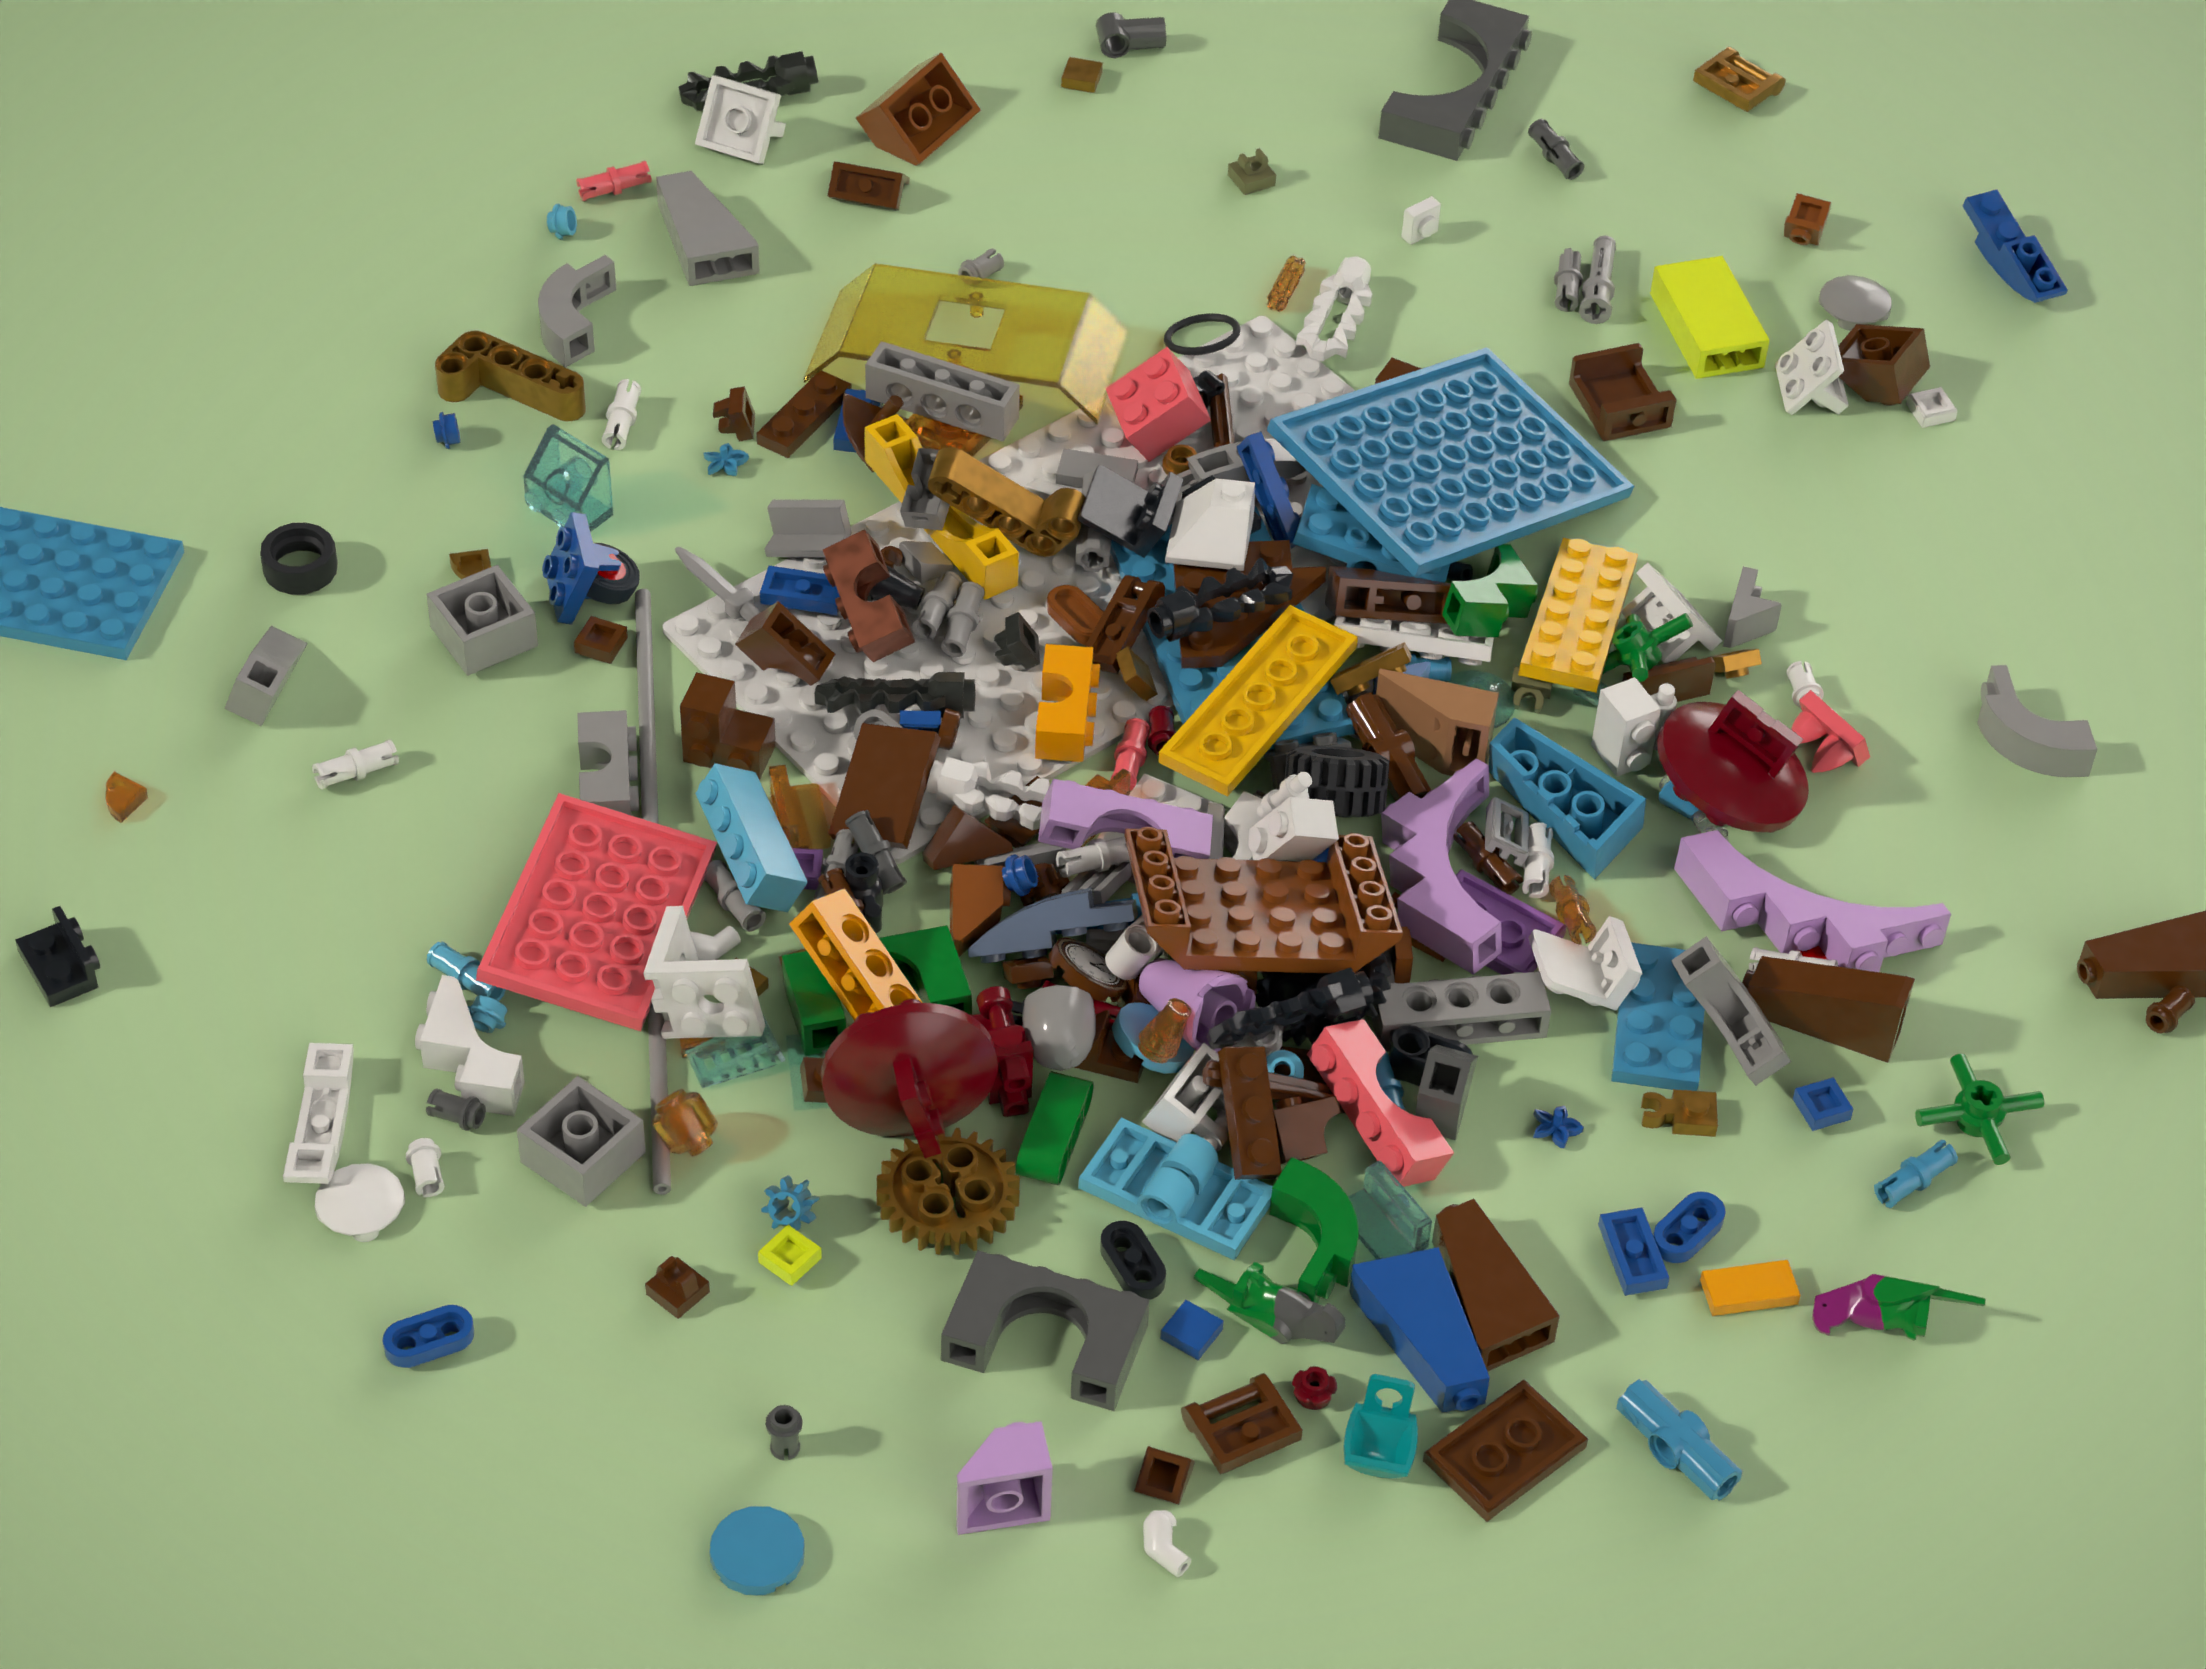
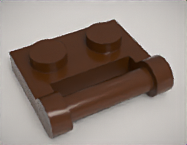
(1247, 1433)

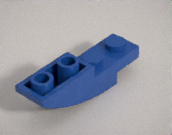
(2010, 253)

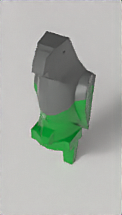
(1274, 1308)

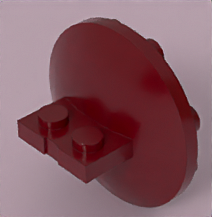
(1734, 764)
(909, 1071)

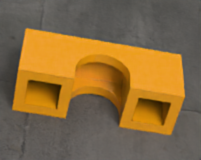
(1064, 724)

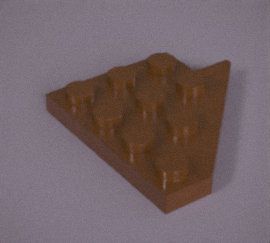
(1229, 638)

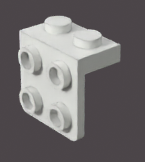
(1594, 973)

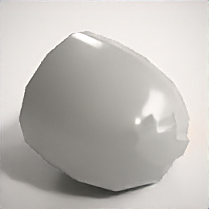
(1059, 1025)

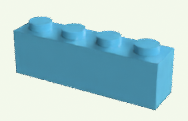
(751, 838)

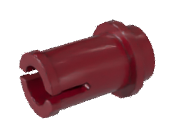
(1161, 727)

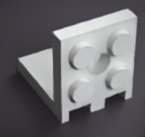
(684, 980)

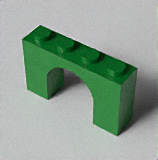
(924, 958)

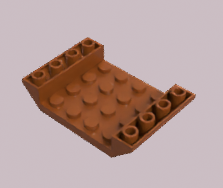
(1265, 910)

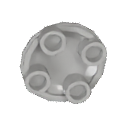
(1855, 301)

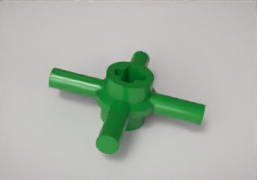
(1639, 647)
(1979, 1108)

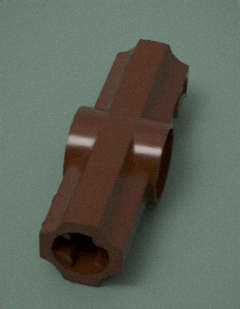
(1382, 737)

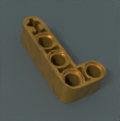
(490, 362)
(1001, 503)

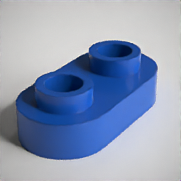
(1685, 1230)
(428, 1336)

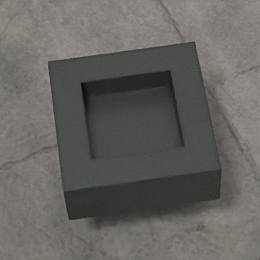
(1018, 643)

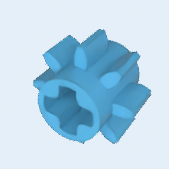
(778, 1203)

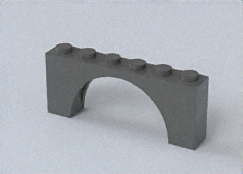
(1448, 121)

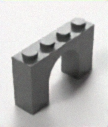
(1005, 1290)

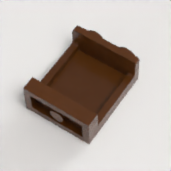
(1620, 393)

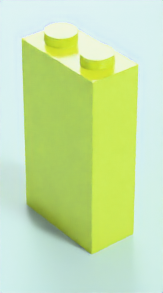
(1709, 317)

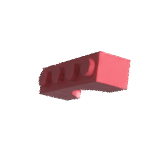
(1402, 1141)

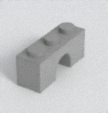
(605, 746)

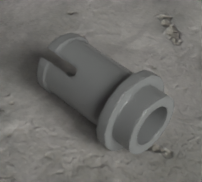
(466, 1112)
(784, 1427)

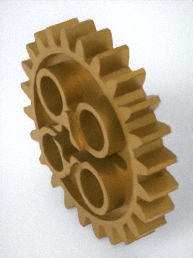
(924, 1208)

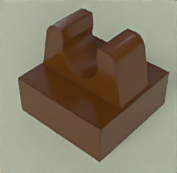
(736, 413)
(677, 1286)

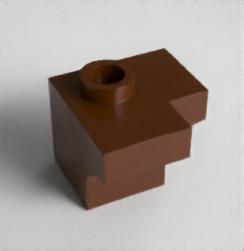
(1302, 1127)

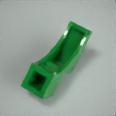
(1485, 603)

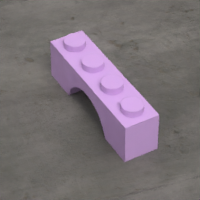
(1078, 811)

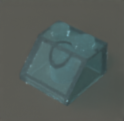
(568, 479)

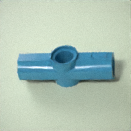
(1679, 1440)

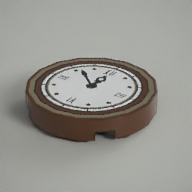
(1086, 969)

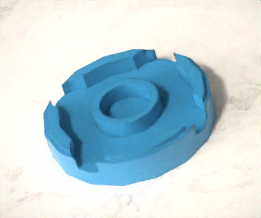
(757, 1550)

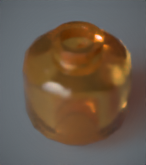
(685, 1122)

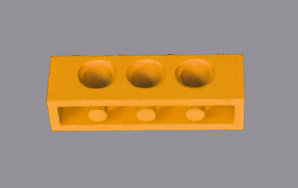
(851, 955)

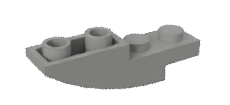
(1226, 463)

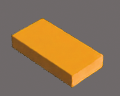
(1750, 1287)

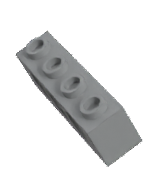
(943, 390)
(1467, 1008)

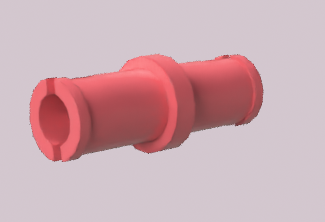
(614, 180)
(1131, 750)

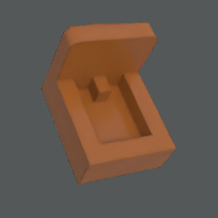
(1806, 220)

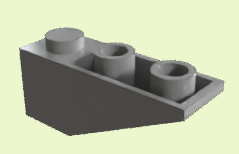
(264, 675)

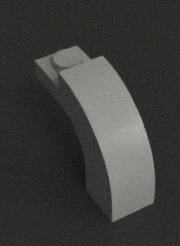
(563, 295)
(2028, 739)
(1732, 1010)

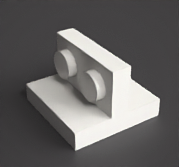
(739, 119)
(1662, 603)

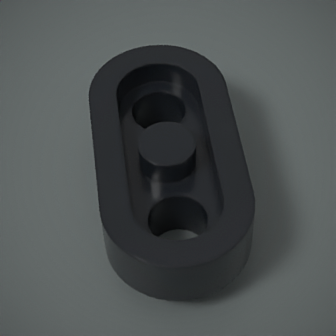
(1134, 1264)

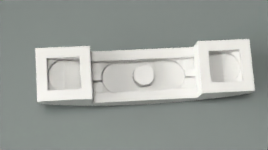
(321, 1115)

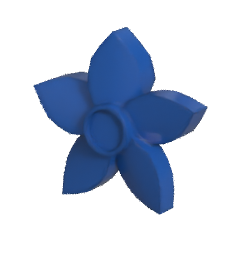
(1557, 1125)

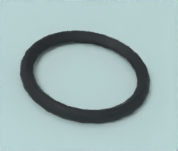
(1204, 349)

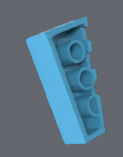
(1582, 805)

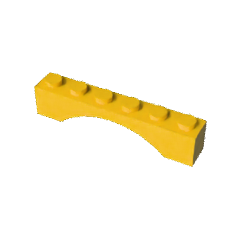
(974, 549)

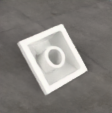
(1213, 526)

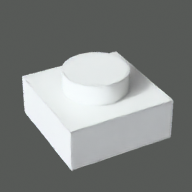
(1421, 220)

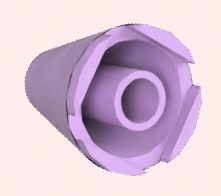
(1209, 993)

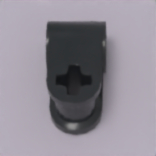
(1410, 1051)

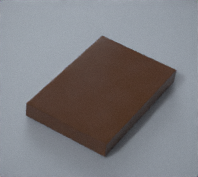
(888, 780)
(1505, 1450)

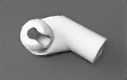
(715, 946)
(1158, 1542)

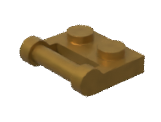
(1738, 80)

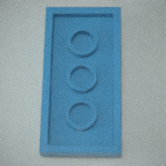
(1659, 1026)

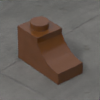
(784, 643)

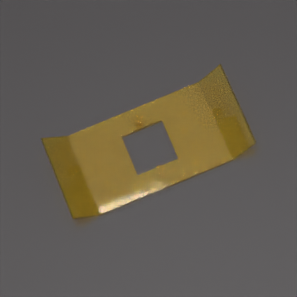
(1042, 338)

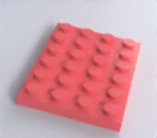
(593, 910)

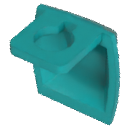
(1382, 1438)

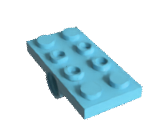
(1177, 1187)

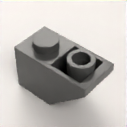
(1445, 1088)

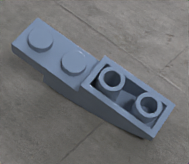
(1035, 925)

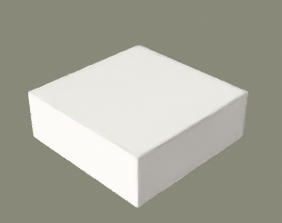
(1931, 407)

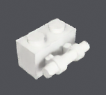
(1630, 724)
(1292, 823)
(1186, 1102)

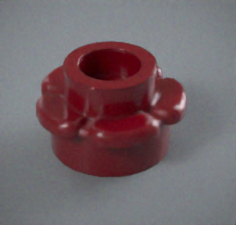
(1310, 1396)

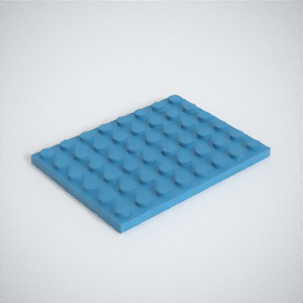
(1450, 460)

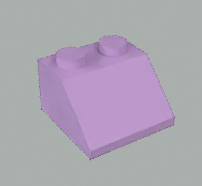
(1006, 1480)

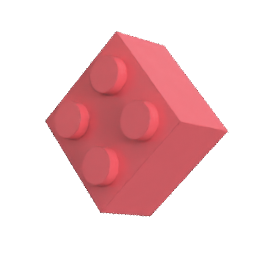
(1158, 404)

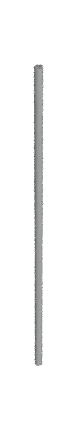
(649, 808)

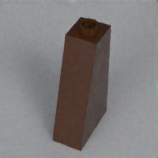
(2147, 960)
(1833, 1003)
(1494, 1288)

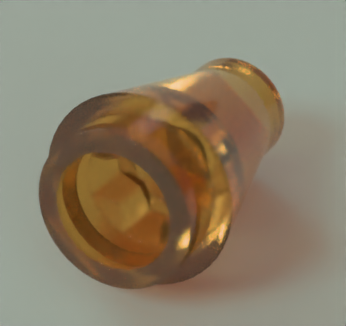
(1164, 1033)

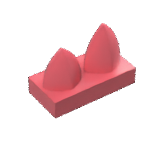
(1841, 740)

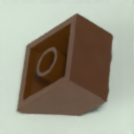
(1883, 361)

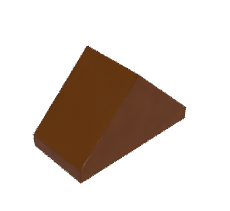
(963, 840)

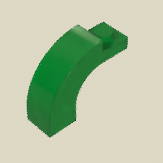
(1326, 1214)

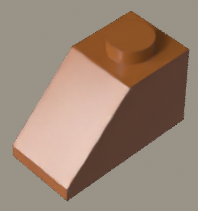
(975, 902)

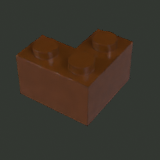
(719, 732)

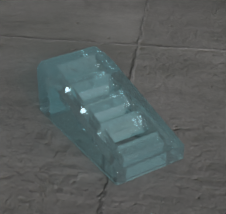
(753, 1060)

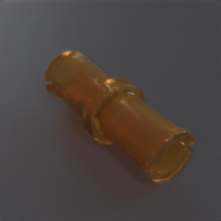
(1572, 909)

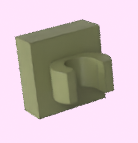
(1252, 173)
(1529, 687)

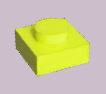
(789, 1255)

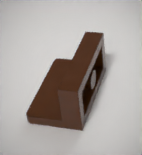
(867, 185)
(1689, 677)

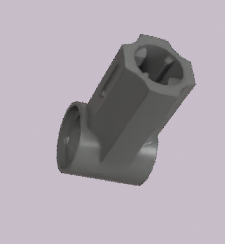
(1121, 34)

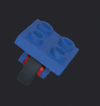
(586, 571)

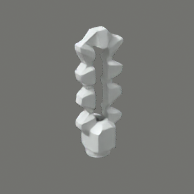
(1349, 287)
(958, 782)

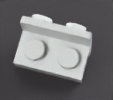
(1813, 372)

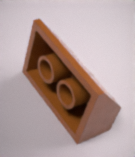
(919, 111)

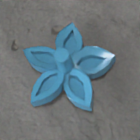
(727, 459)

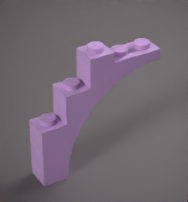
(1420, 868)
(1743, 895)

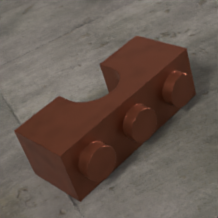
(854, 569)

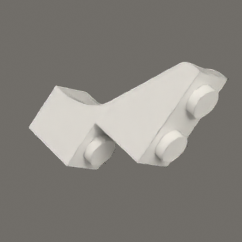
(452, 1045)

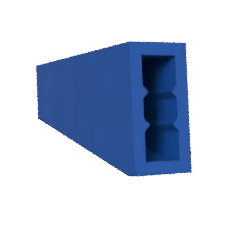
(1424, 1324)

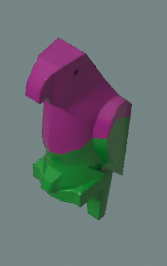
(1883, 1305)

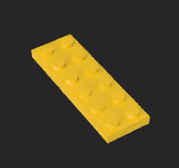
(1578, 615)
(1258, 700)

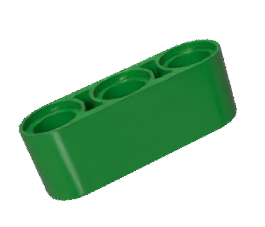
(1054, 1128)

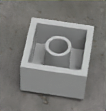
(482, 620)
(581, 1141)

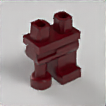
(1013, 1053)

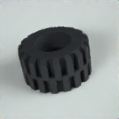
(1347, 776)

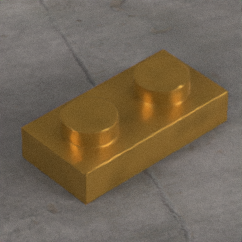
(1357, 677)

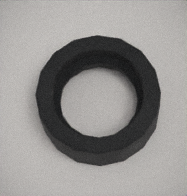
(299, 579)

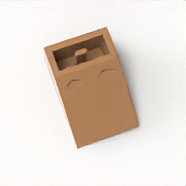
(1444, 719)

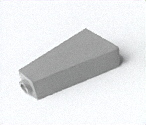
(704, 232)

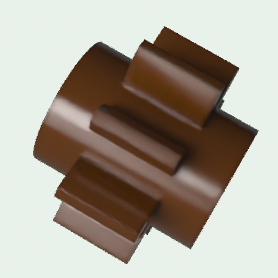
(1049, 884)

